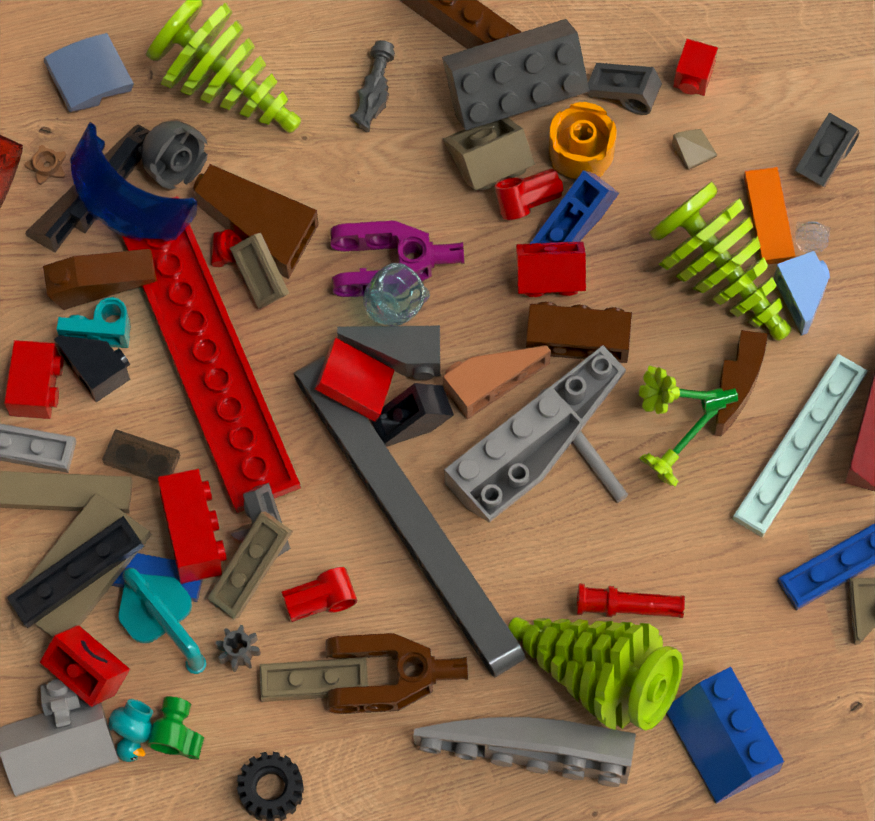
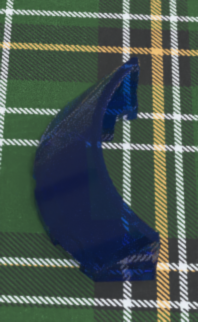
(120, 203)

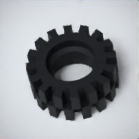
(255, 771)

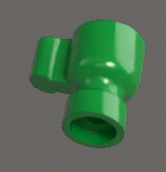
(171, 735)

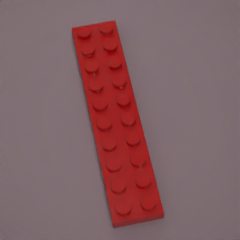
(215, 370)

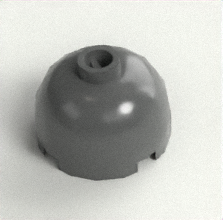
(173, 153)

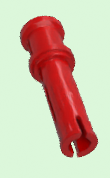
(613, 601)

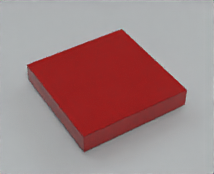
(355, 379)

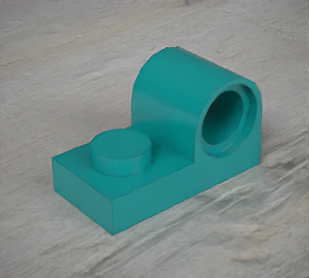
(115, 333)

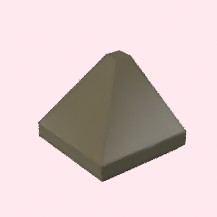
(693, 148)

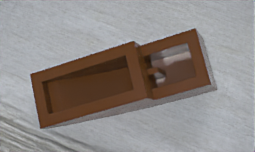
(741, 375)

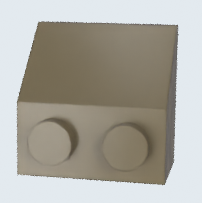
(490, 153)

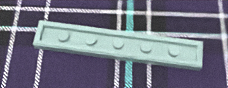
(799, 445)

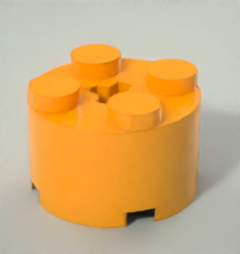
(582, 140)

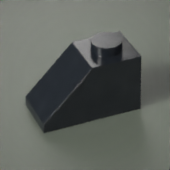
(94, 364)
(413, 413)

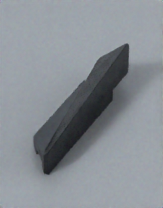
(69, 211)

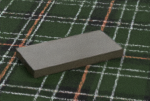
(91, 520)

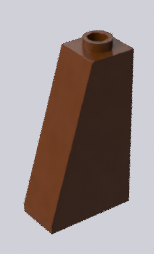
(254, 210)

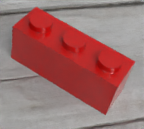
(191, 525)

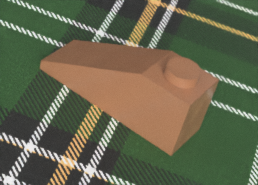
(490, 376)

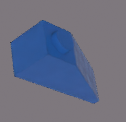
(578, 210)

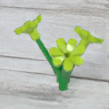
(663, 390)

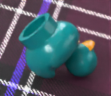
(134, 725)

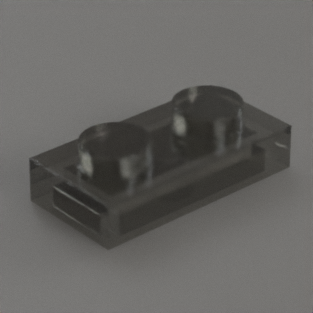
(140, 456)

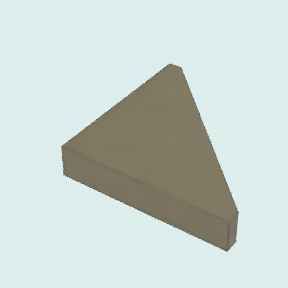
(862, 607)

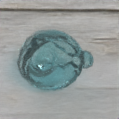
(394, 295)

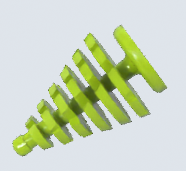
(213, 59)
(727, 265)
(610, 666)

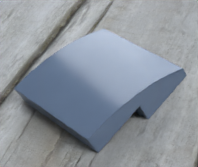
(88, 72)

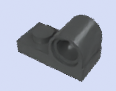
(631, 84)
(827, 149)

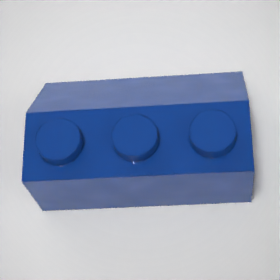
(724, 735)

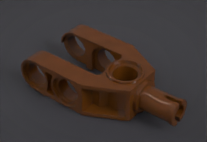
(389, 697)

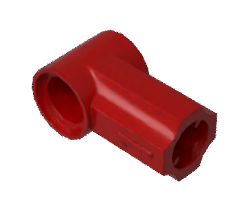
(520, 194)
(329, 592)

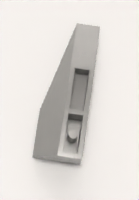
(533, 439)
(537, 743)

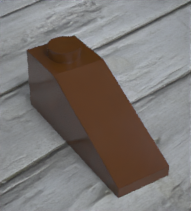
(97, 276)

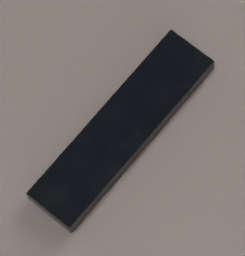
(75, 572)

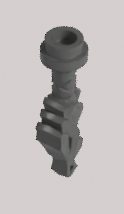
(374, 93)

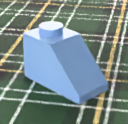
(802, 287)

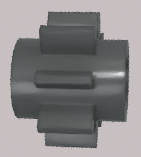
(231, 642)

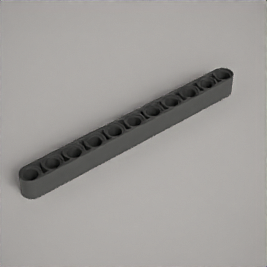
(415, 526)

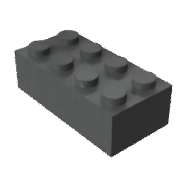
(516, 74)

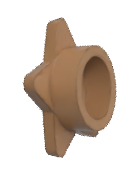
(43, 156)

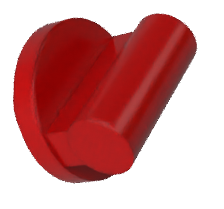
(221, 247)

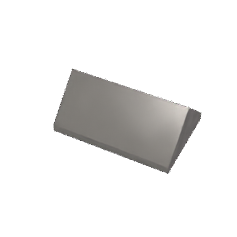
(43, 754)

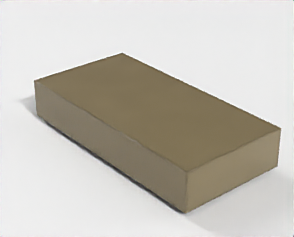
(259, 270)

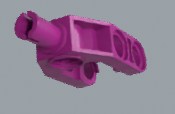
(388, 236)

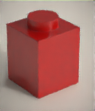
(695, 67)

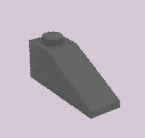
(406, 349)

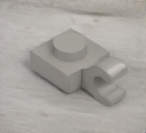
(58, 700)

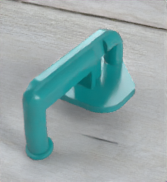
(155, 607)

